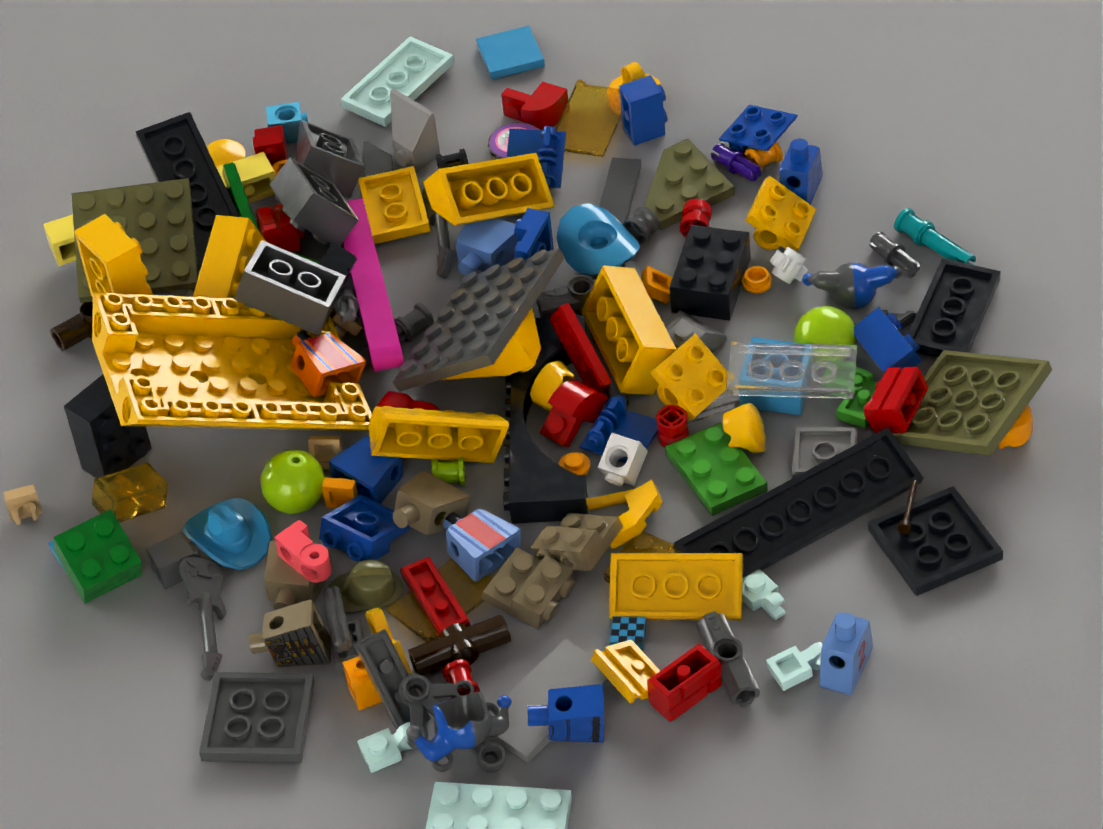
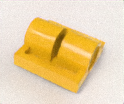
(779, 216)
(690, 377)

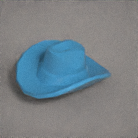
(594, 239)
(231, 533)

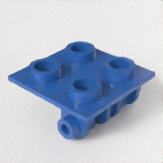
(757, 128)
(548, 146)
(618, 420)

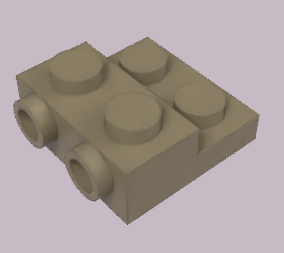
(577, 540)
(529, 587)

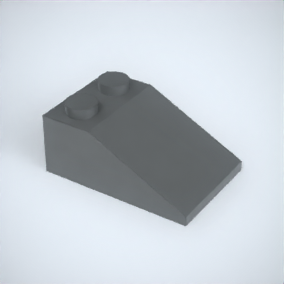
(329, 156)

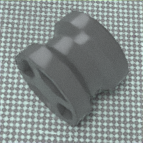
(642, 224)

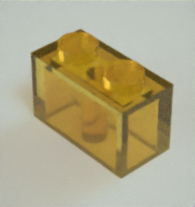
(130, 492)

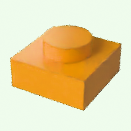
(656, 284)
(338, 491)

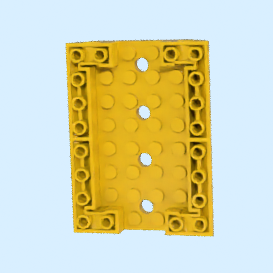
(164, 345)

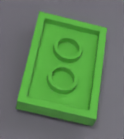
(714, 470)

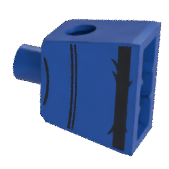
(571, 714)

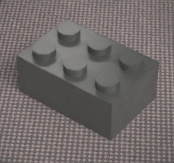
(313, 203)
(289, 287)

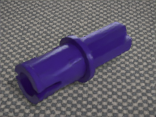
(736, 162)

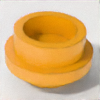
(756, 280)
(576, 463)

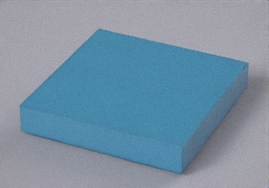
(510, 52)

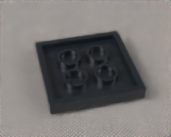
(942, 541)

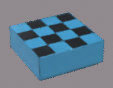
(628, 629)

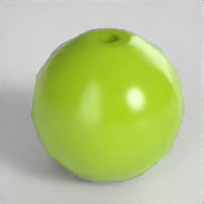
(825, 326)
(292, 481)

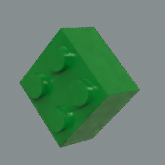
(97, 556)

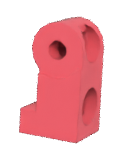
(302, 554)

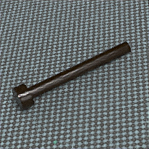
(904, 525)

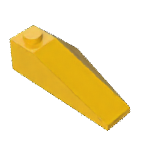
(518, 355)

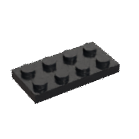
(953, 307)

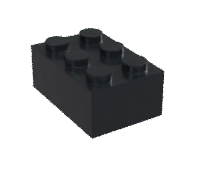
(710, 272)
(98, 435)

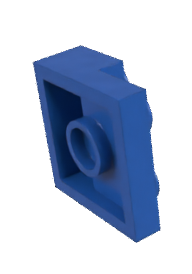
(533, 233)
(360, 529)

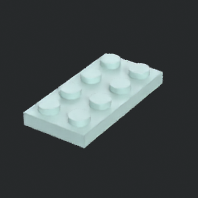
(407, 69)
(497, 807)

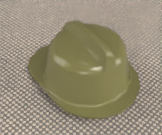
(368, 586)

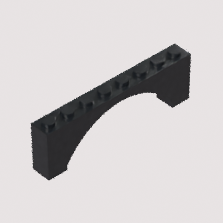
(536, 484)

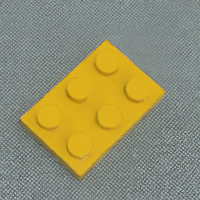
(394, 205)

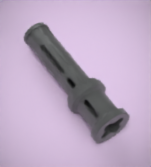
(406, 327)

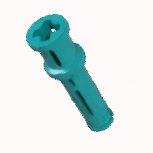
(925, 234)

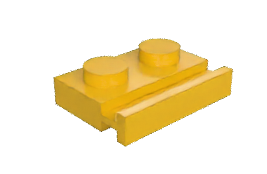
(626, 669)

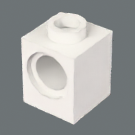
(619, 447)

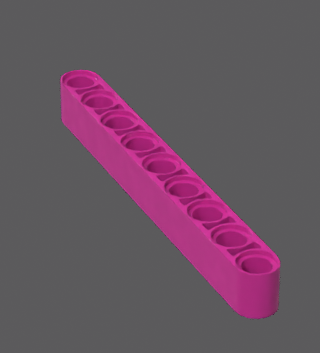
(372, 294)

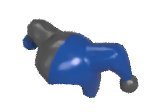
(853, 283)
(461, 725)

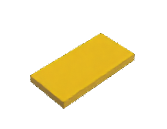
(676, 585)

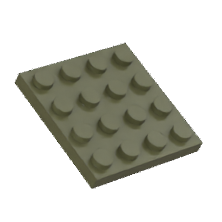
(158, 218)
(973, 401)

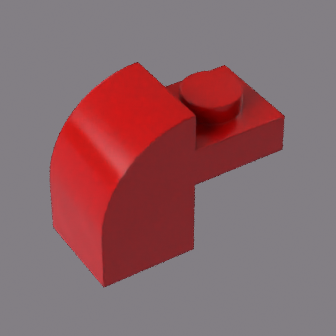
(539, 109)
(272, 143)
(570, 406)

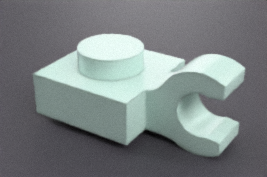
(764, 593)
(794, 666)
(384, 748)

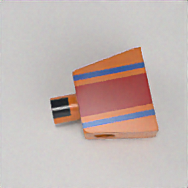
(324, 361)

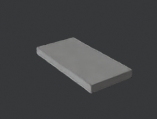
(561, 668)

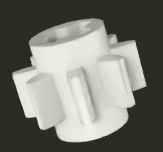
(788, 265)

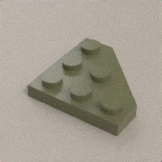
(682, 176)

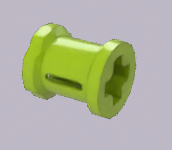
(450, 470)

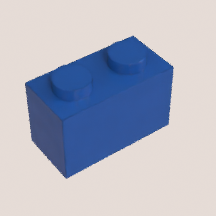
(643, 110)
(885, 343)

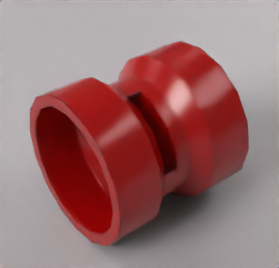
(695, 213)
(671, 424)

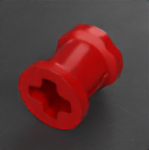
(458, 671)

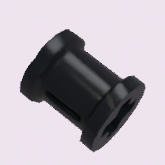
(452, 159)

